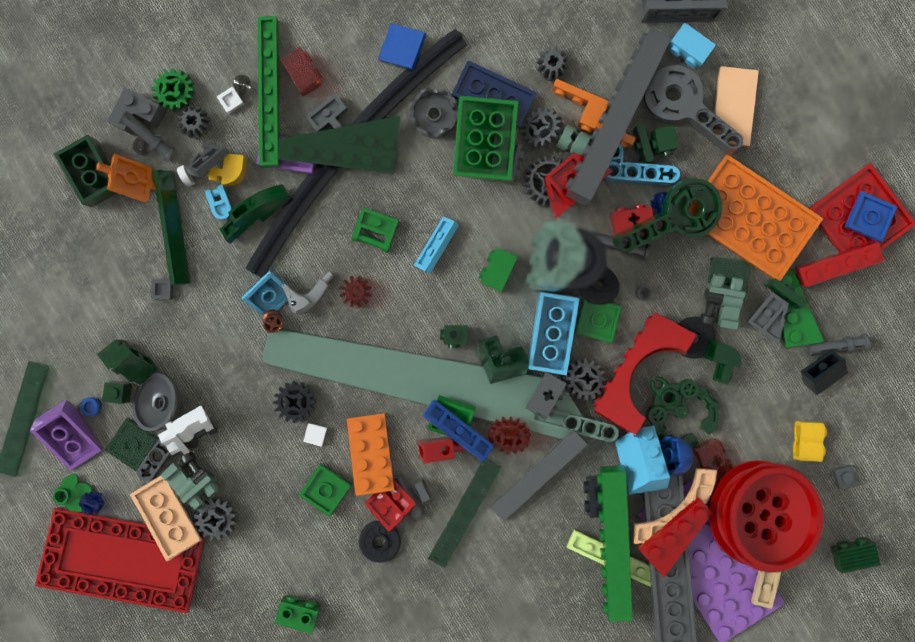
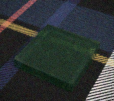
(730, 268)
(131, 444)

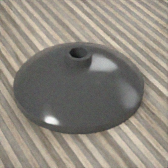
(155, 402)

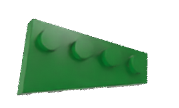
(799, 323)

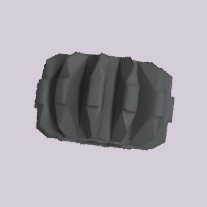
(558, 69)
(187, 125)

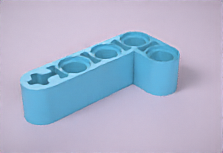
(640, 172)

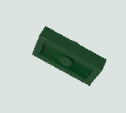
(642, 144)
(786, 292)

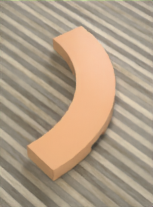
(702, 487)

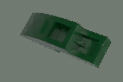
(255, 207)

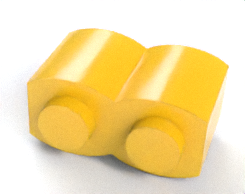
(809, 441)

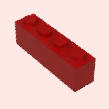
(840, 263)

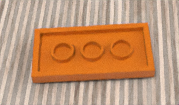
(370, 454)

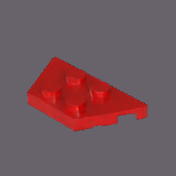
(557, 181)

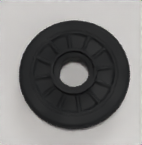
(607, 293)
(705, 334)
(379, 553)

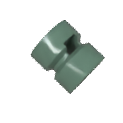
(572, 140)

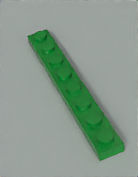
(268, 91)

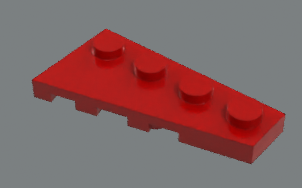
(675, 536)

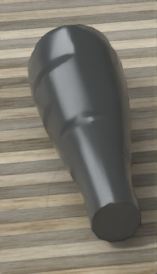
(418, 510)

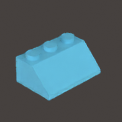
(643, 461)

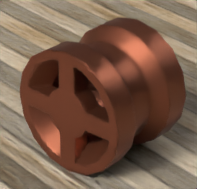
(274, 325)

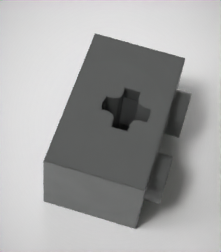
(550, 385)

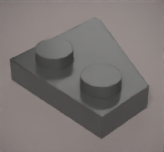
(209, 158)
(770, 317)

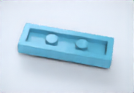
(436, 245)

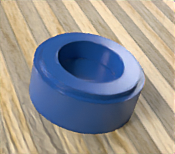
(90, 406)

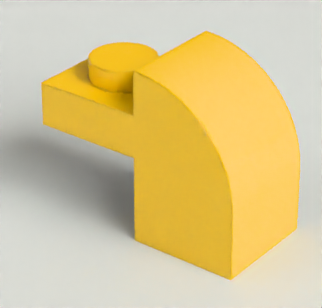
(233, 170)

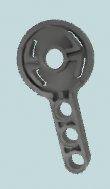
(689, 106)

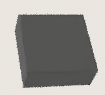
(161, 289)
(422, 490)

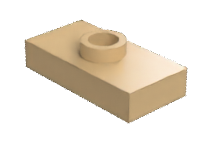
(765, 589)

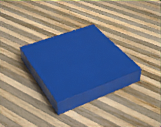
(402, 46)
(870, 216)

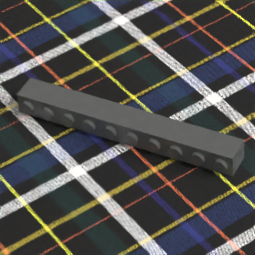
(616, 120)

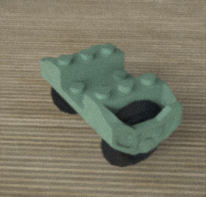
(565, 258)

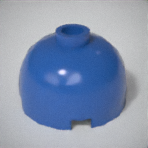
(677, 455)

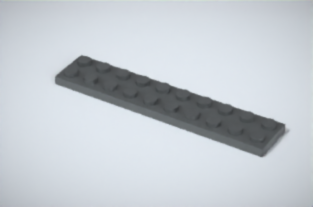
(673, 593)

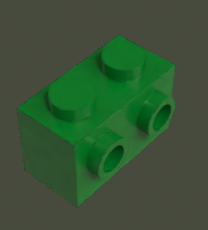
(297, 614)

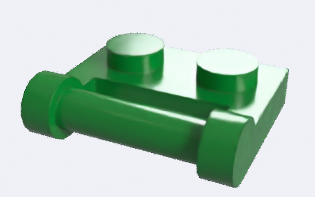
(378, 224)

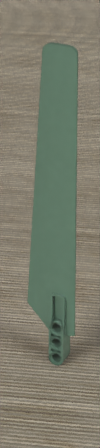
(423, 380)

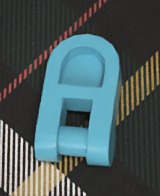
(222, 207)

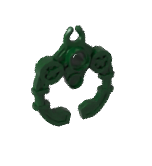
(676, 405)

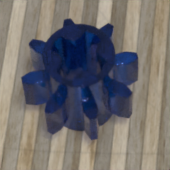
(657, 203)
(91, 503)

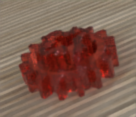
(509, 435)

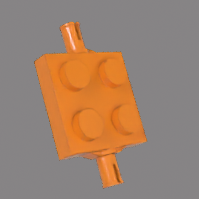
(128, 177)

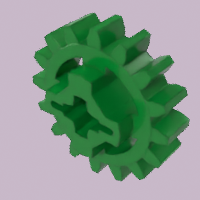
(166, 96)

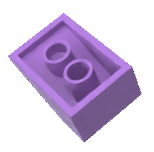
(66, 435)

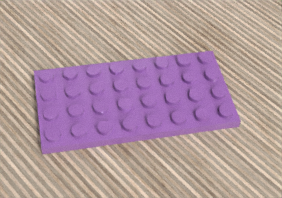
(721, 585)

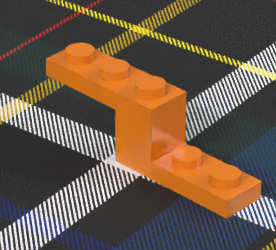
(594, 108)

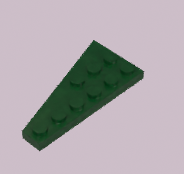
(355, 146)

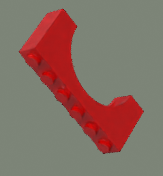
(657, 337)

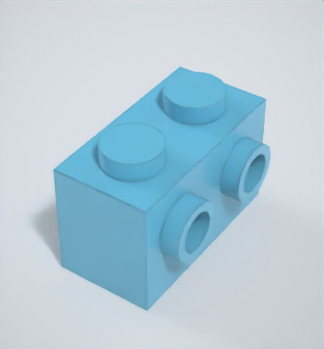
(691, 46)

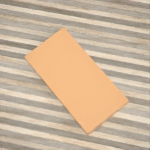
(736, 100)
(166, 518)

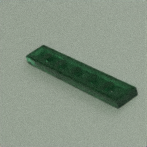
(22, 418)
(464, 513)

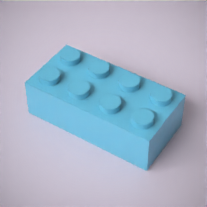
(553, 333)

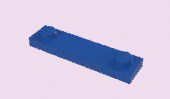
(458, 430)

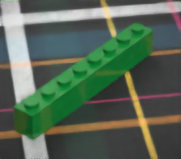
(615, 543)

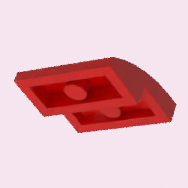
(390, 506)

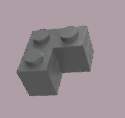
(138, 107)

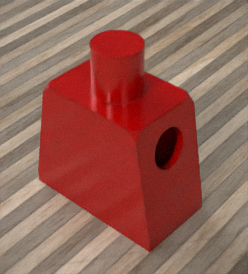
(431, 449)

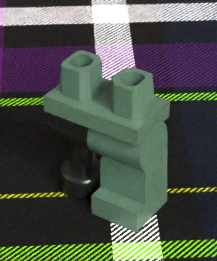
(727, 297)
(191, 487)

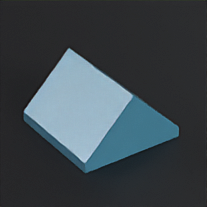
(266, 294)

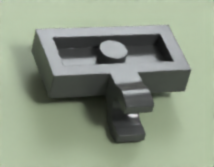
(327, 114)

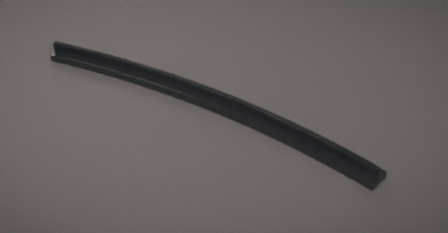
(376, 110)

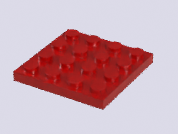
(838, 203)

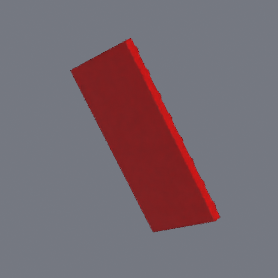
(115, 562)

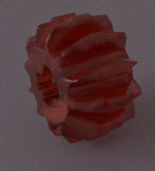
(350, 287)

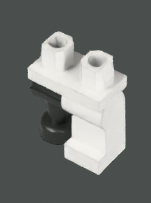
(186, 431)

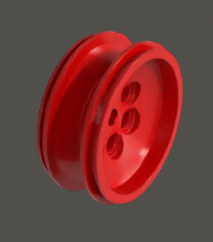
(794, 505)

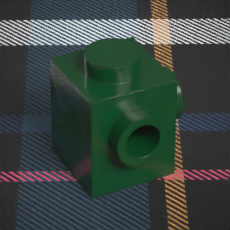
(664, 141)
(454, 335)

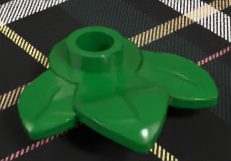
(74, 493)

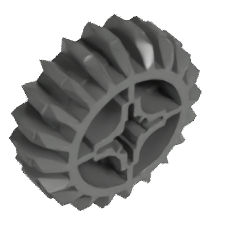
(540, 178)

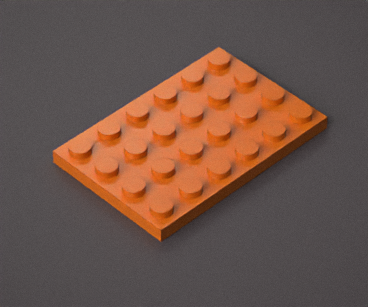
(758, 219)

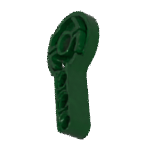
(676, 214)

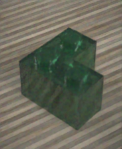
(501, 364)

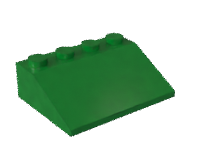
(485, 138)

